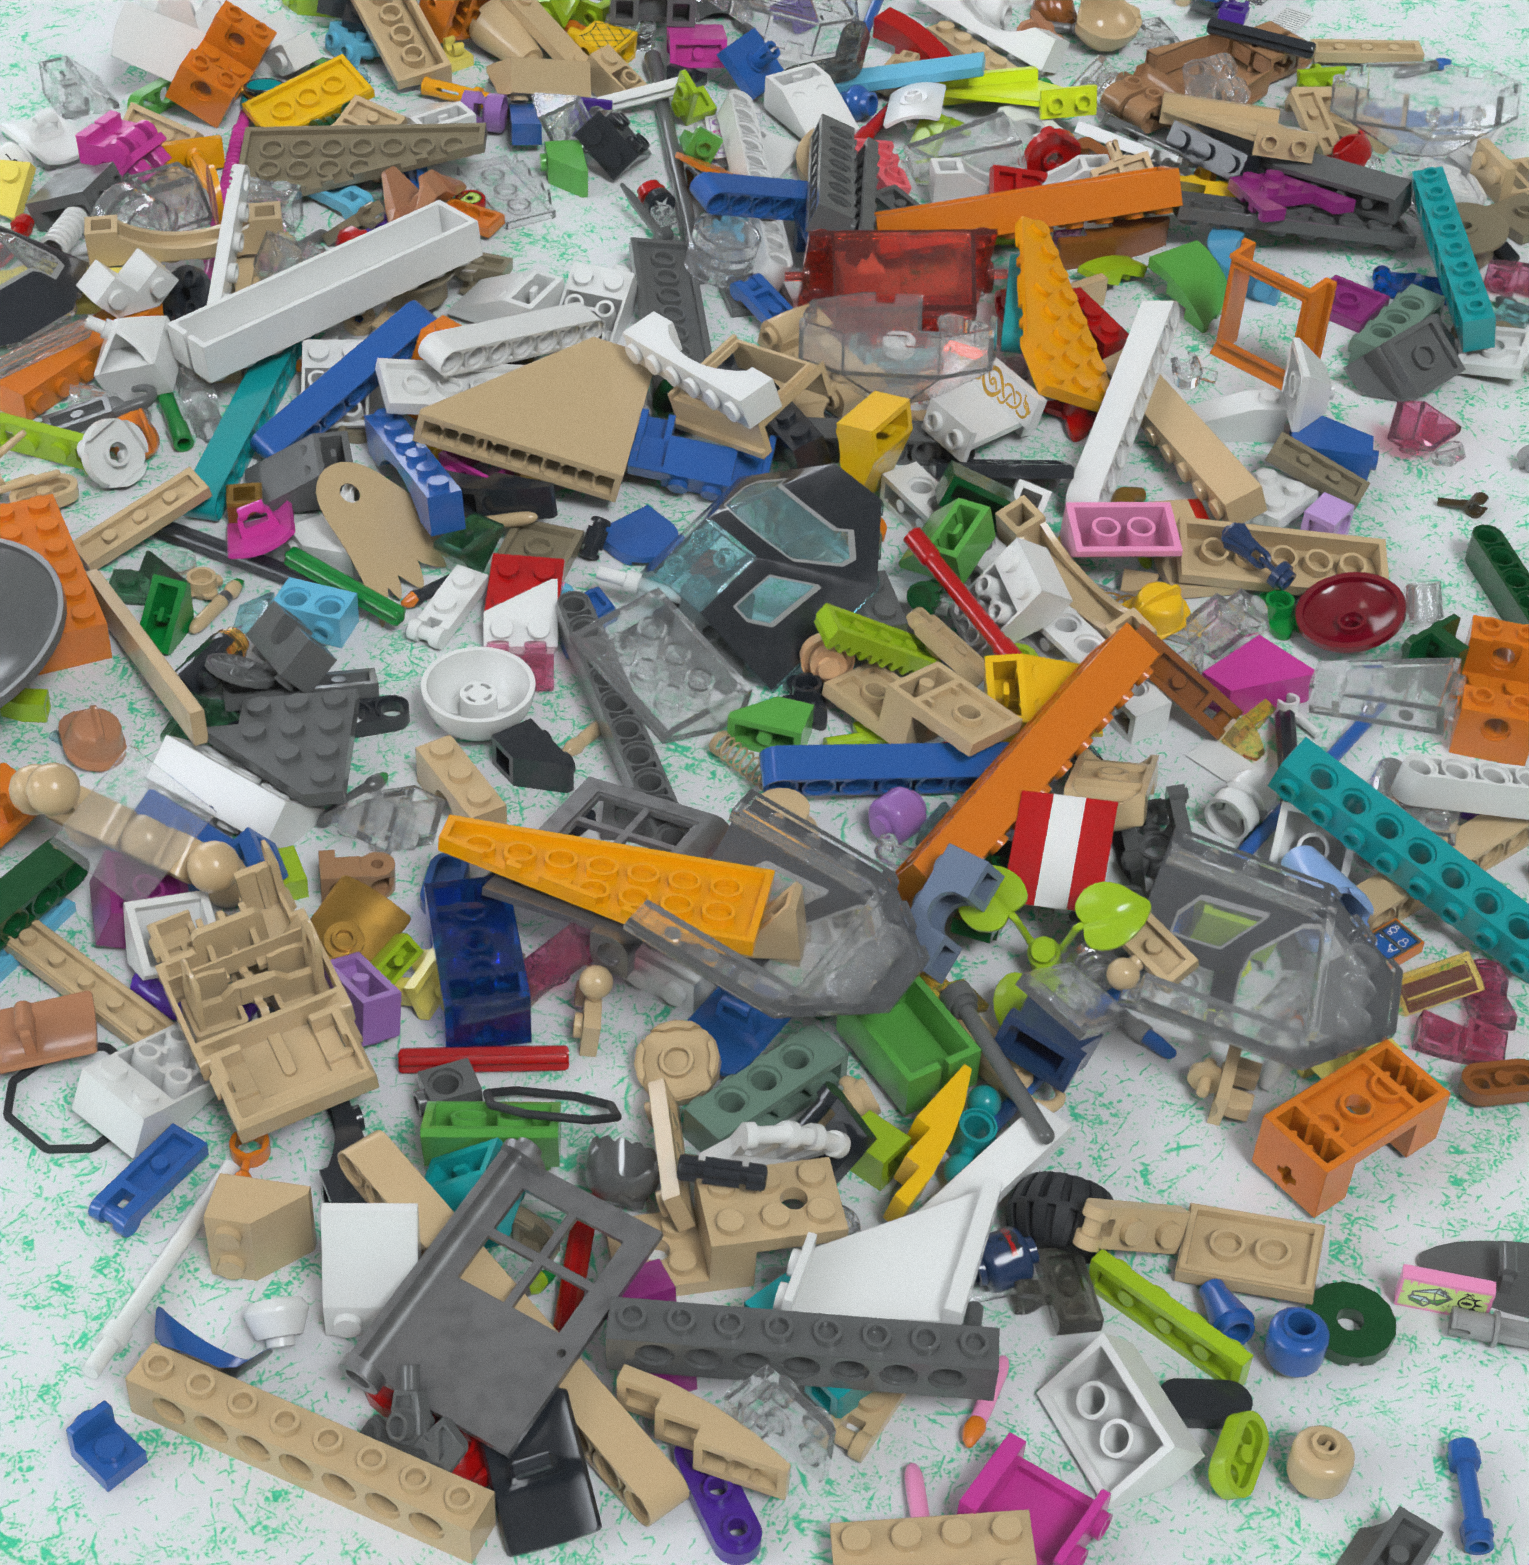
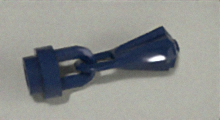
(1240, 541)

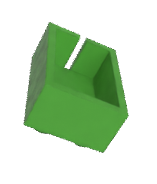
(912, 1047)

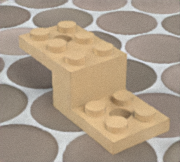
(922, 707)
(741, 1222)

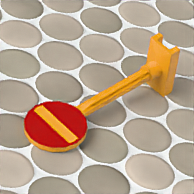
(204, 157)

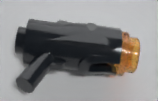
(193, 671)

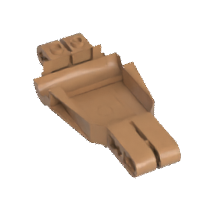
(1140, 95)

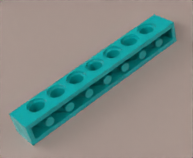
(1453, 260)
(1407, 853)

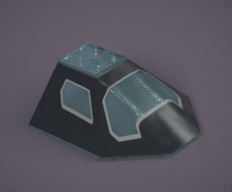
(773, 558)

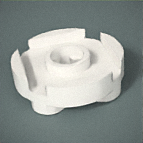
(96, 457)

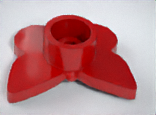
(1078, 419)

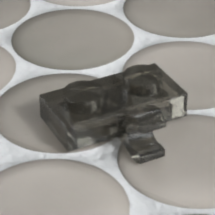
(1065, 1289)

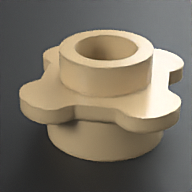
(204, 583)

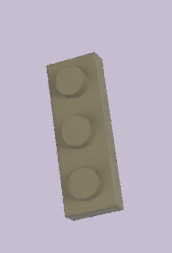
(1316, 470)

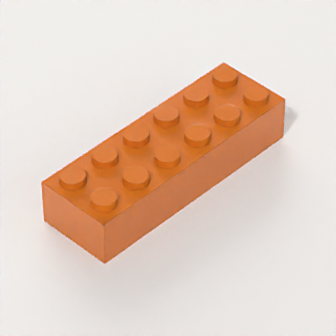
(42, 528)

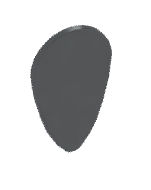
(1488, 1260)

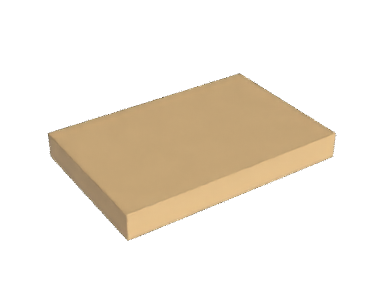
(1251, 1253)

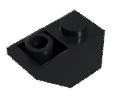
(532, 758)

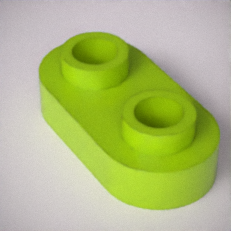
(1239, 1455)

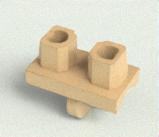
(1227, 1101)

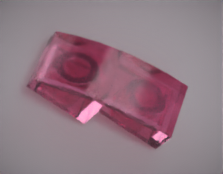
(1507, 278)
(1492, 1003)
(1458, 1043)

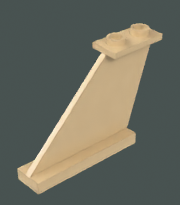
(1242, 120)

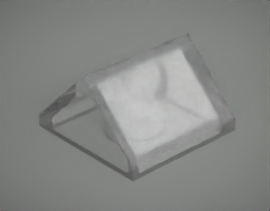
(560, 115)

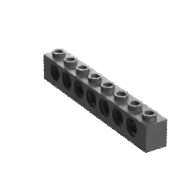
(831, 176)
(804, 1347)

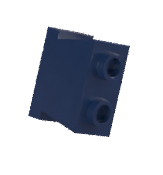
(1044, 1045)

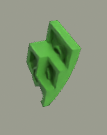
(1192, 281)

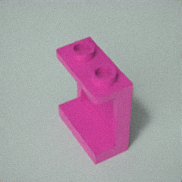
(696, 45)
(1059, 1514)

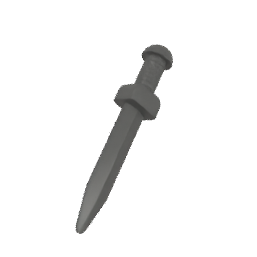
(663, 233)

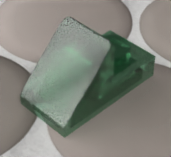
(134, 585)

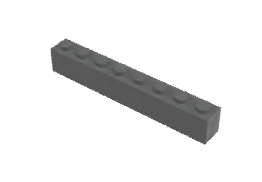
(1376, 192)

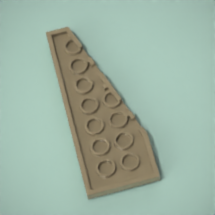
(351, 154)

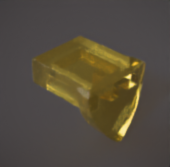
(1244, 734)

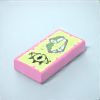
(1441, 1290)

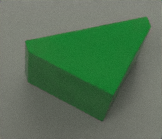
(167, 612)

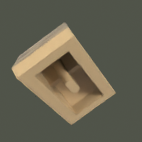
(783, 927)

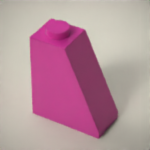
(1257, 673)

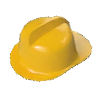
(1161, 607)

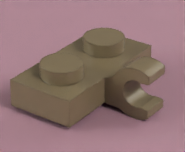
(363, 218)
(483, 267)

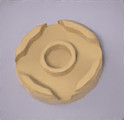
(681, 1055)

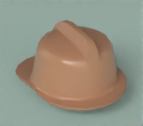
(92, 738)

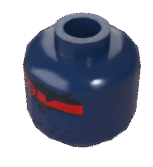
(1006, 1260)

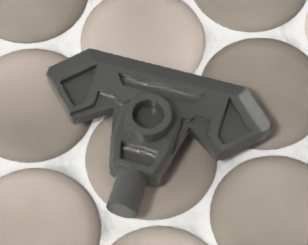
(413, 1427)

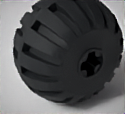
(1051, 1208)

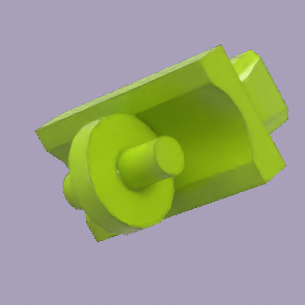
(1318, 76)

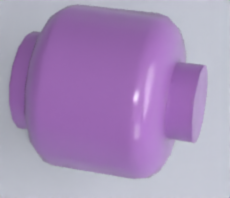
(898, 813)

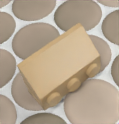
(525, 76)

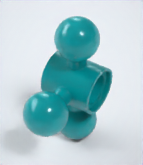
(979, 1121)

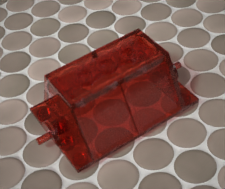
(939, 264)

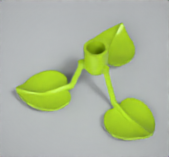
(1107, 915)

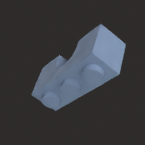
(955, 882)

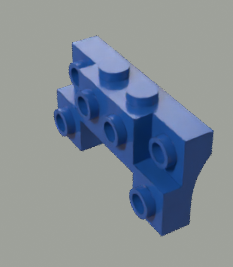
(687, 463)

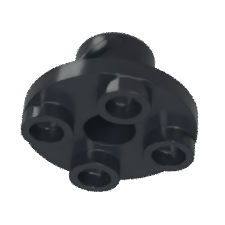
(188, 294)

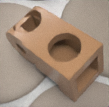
(373, 869)

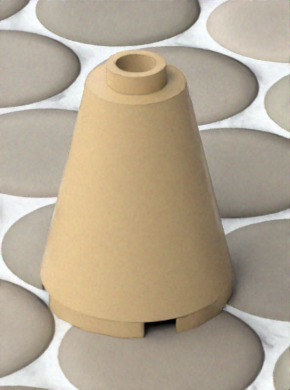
(502, 33)

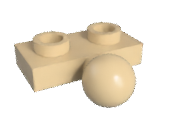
(1156, 952)
(591, 987)

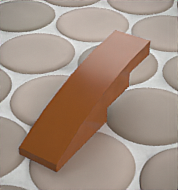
(1121, 238)

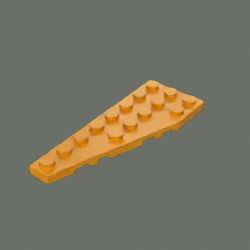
(1055, 331)

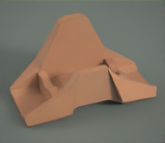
(404, 197)

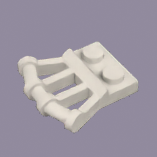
(779, 1143)

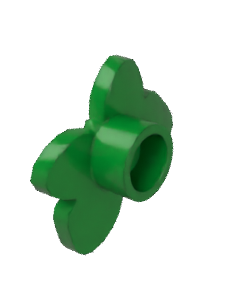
(1280, 613)

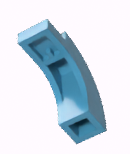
(1225, 241)

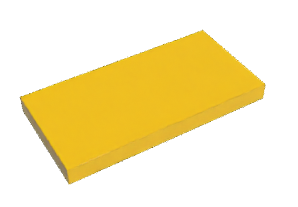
(309, 95)

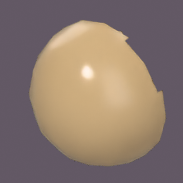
(1107, 24)

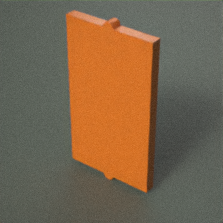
(699, 164)

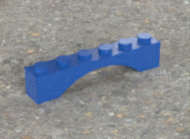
(429, 484)

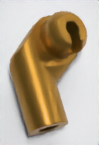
(1129, 494)

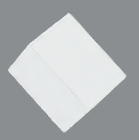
(147, 911)

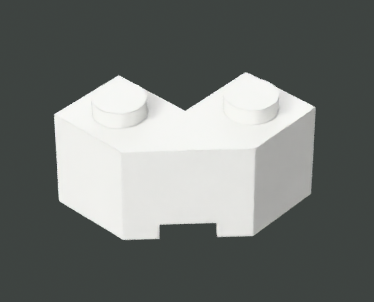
(288, 51)
(137, 287)

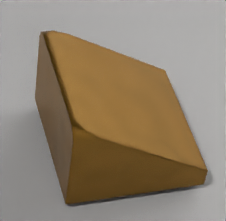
(240, 495)

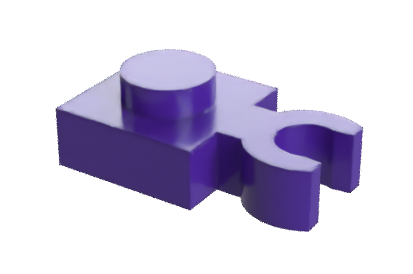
(1234, 11)

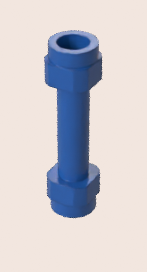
(1475, 1530)

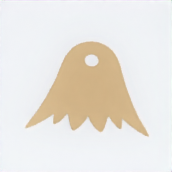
(377, 530)

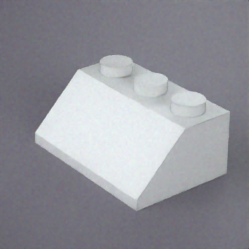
(1119, 1422)

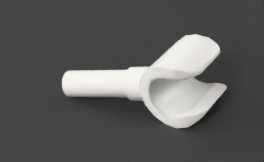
(1293, 704)

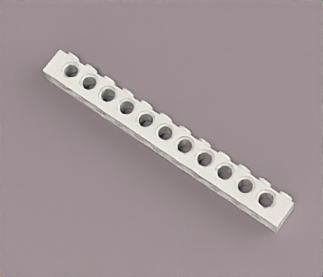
(912, 499)

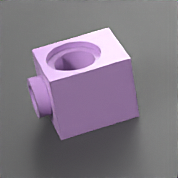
(1328, 515)

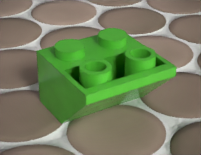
(961, 535)

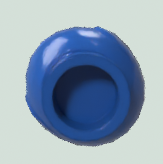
(860, 101)

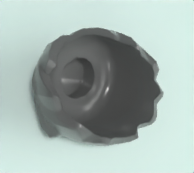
(621, 1171)

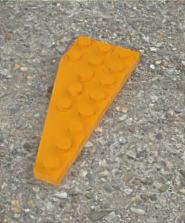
(618, 878)

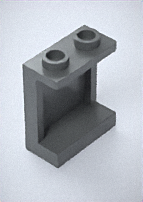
(71, 189)

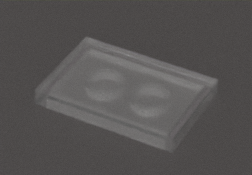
(1074, 1000)

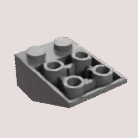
(296, 469)

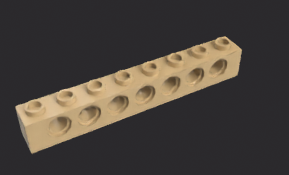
(312, 1452)

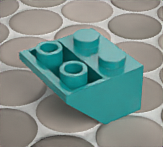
(458, 1172)

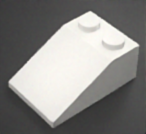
(364, 1260)

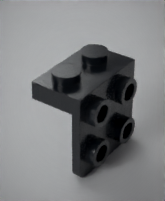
(613, 142)

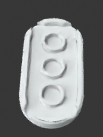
(1463, 188)

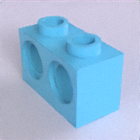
(323, 609)

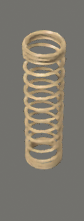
(723, 747)

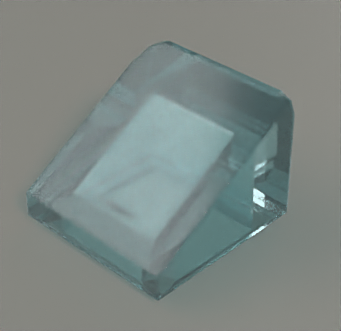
(251, 611)

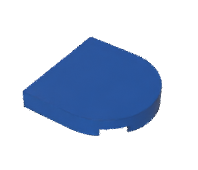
(639, 536)

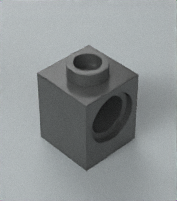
(447, 1083)

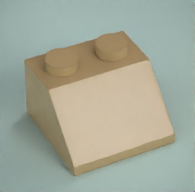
(257, 1226)

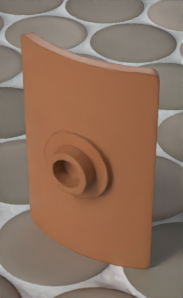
(47, 1031)

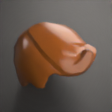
(1056, 10)

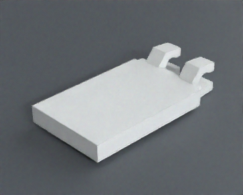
(1162, 157)

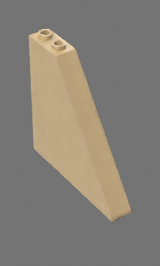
(551, 419)

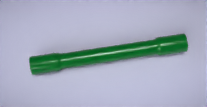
(177, 426)

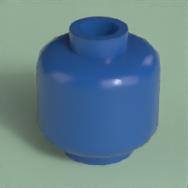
(1296, 1342)

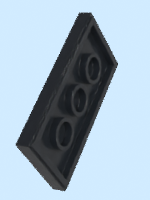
(1008, 468)

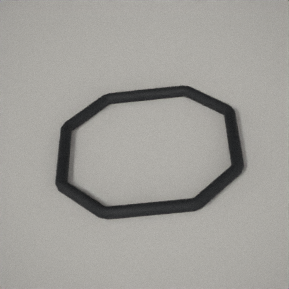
(613, 1116)
(29, 1134)

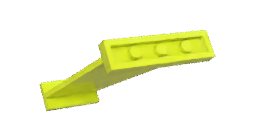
(1023, 88)

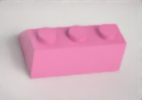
(1120, 530)

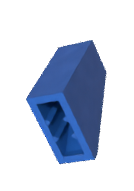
(1340, 444)

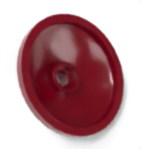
(1351, 612)

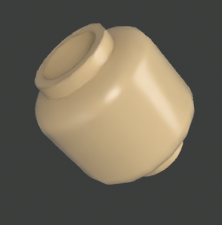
(1320, 1462)

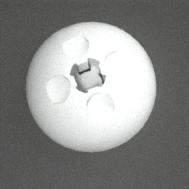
(477, 691)

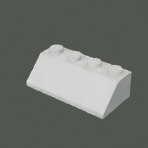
(236, 792)

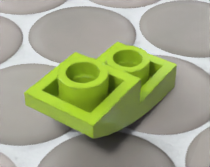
(1114, 268)

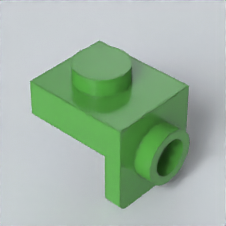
(700, 144)

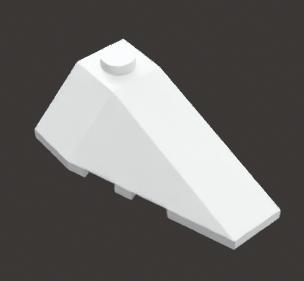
(1245, 415)

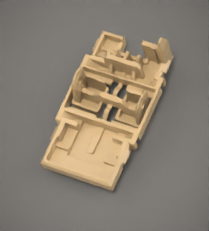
(286, 1059)

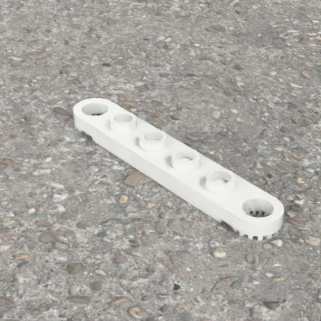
(230, 236)

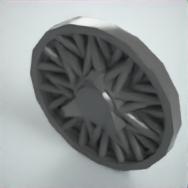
(239, 671)

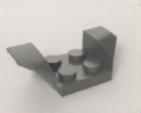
(1408, 363)

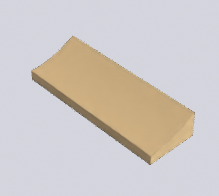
(404, 41)
(1309, 552)

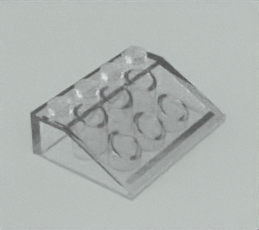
(663, 668)

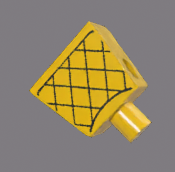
(600, 34)

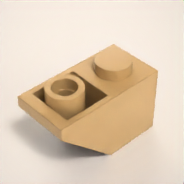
(611, 72)

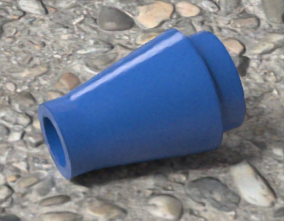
(1226, 1311)

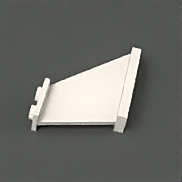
(967, 420)
(900, 1269)

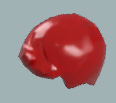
(1353, 149)

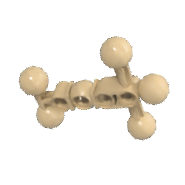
(57, 793)

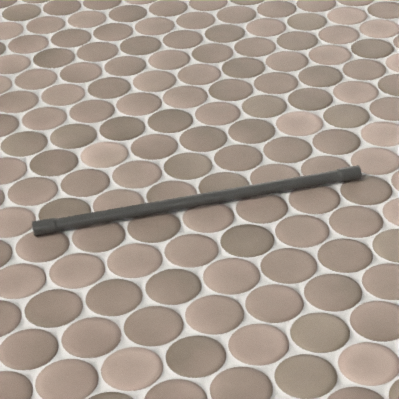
(682, 194)

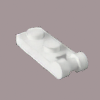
(448, 607)

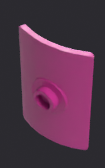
(260, 535)

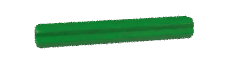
(329, 576)

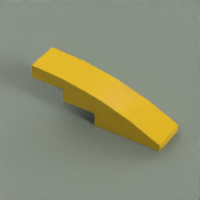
(930, 1138)

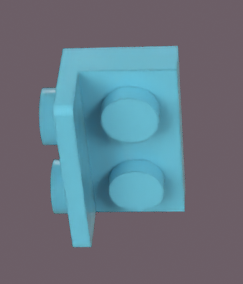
(350, 43)

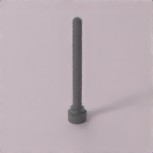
(962, 1004)

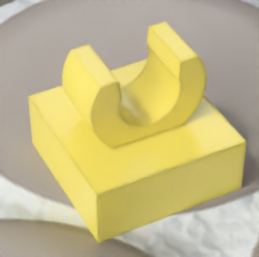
(457, 55)

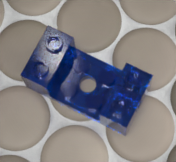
(477, 965)

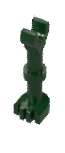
(926, 595)

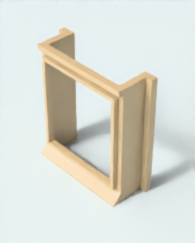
(699, 419)

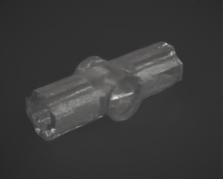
(198, 403)

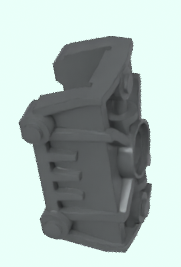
(1135, 857)

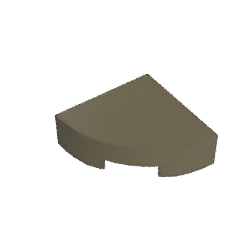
(532, 1231)

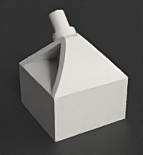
(134, 354)

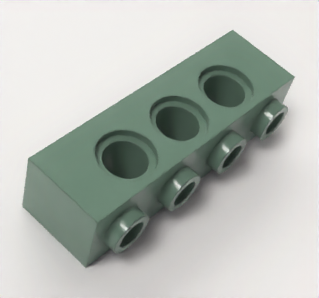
(1405, 311)
(768, 1089)

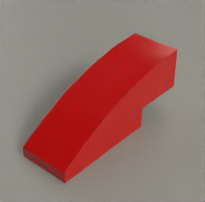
(907, 34)

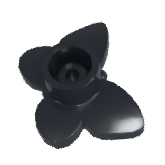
(808, 689)

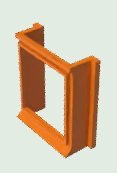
(1311, 324)

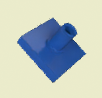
(750, 61)

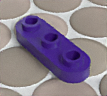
(721, 1512)

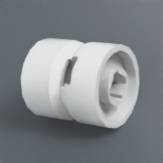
(1239, 805)

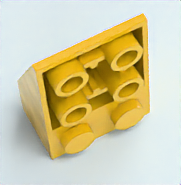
(874, 437)
(1024, 682)

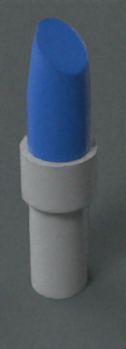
(1144, 1033)

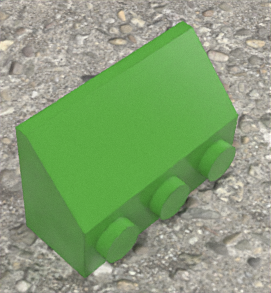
(460, 1124)

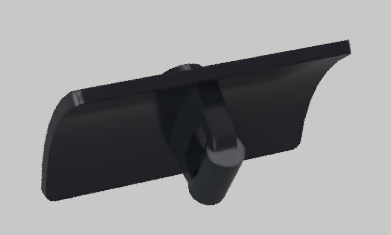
(544, 1485)

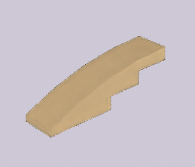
(717, 1440)

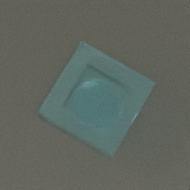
(1513, 313)

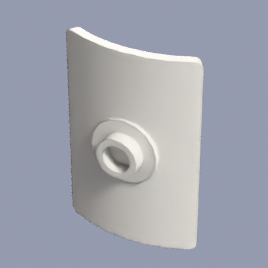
(915, 102)
(46, 137)

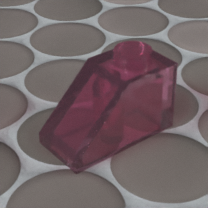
(1420, 427)

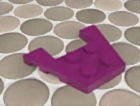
(1274, 191)

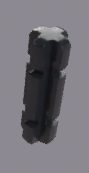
(722, 1172)

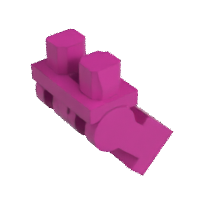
(123, 143)

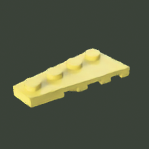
(15, 186)

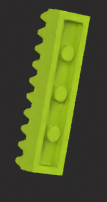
(871, 640)

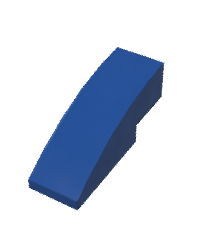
(524, 124)

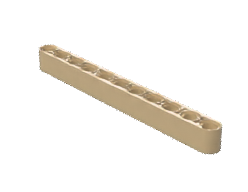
(607, 1432)

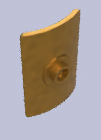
(357, 920)

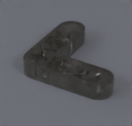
(849, 53)

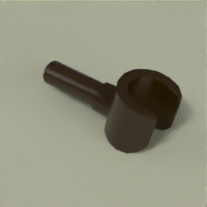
(1470, 506)

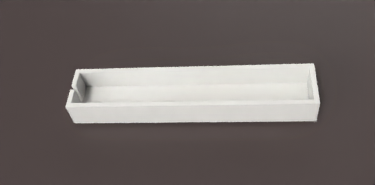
(324, 291)

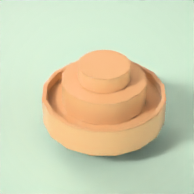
(822, 661)

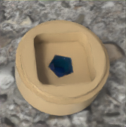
(360, 324)

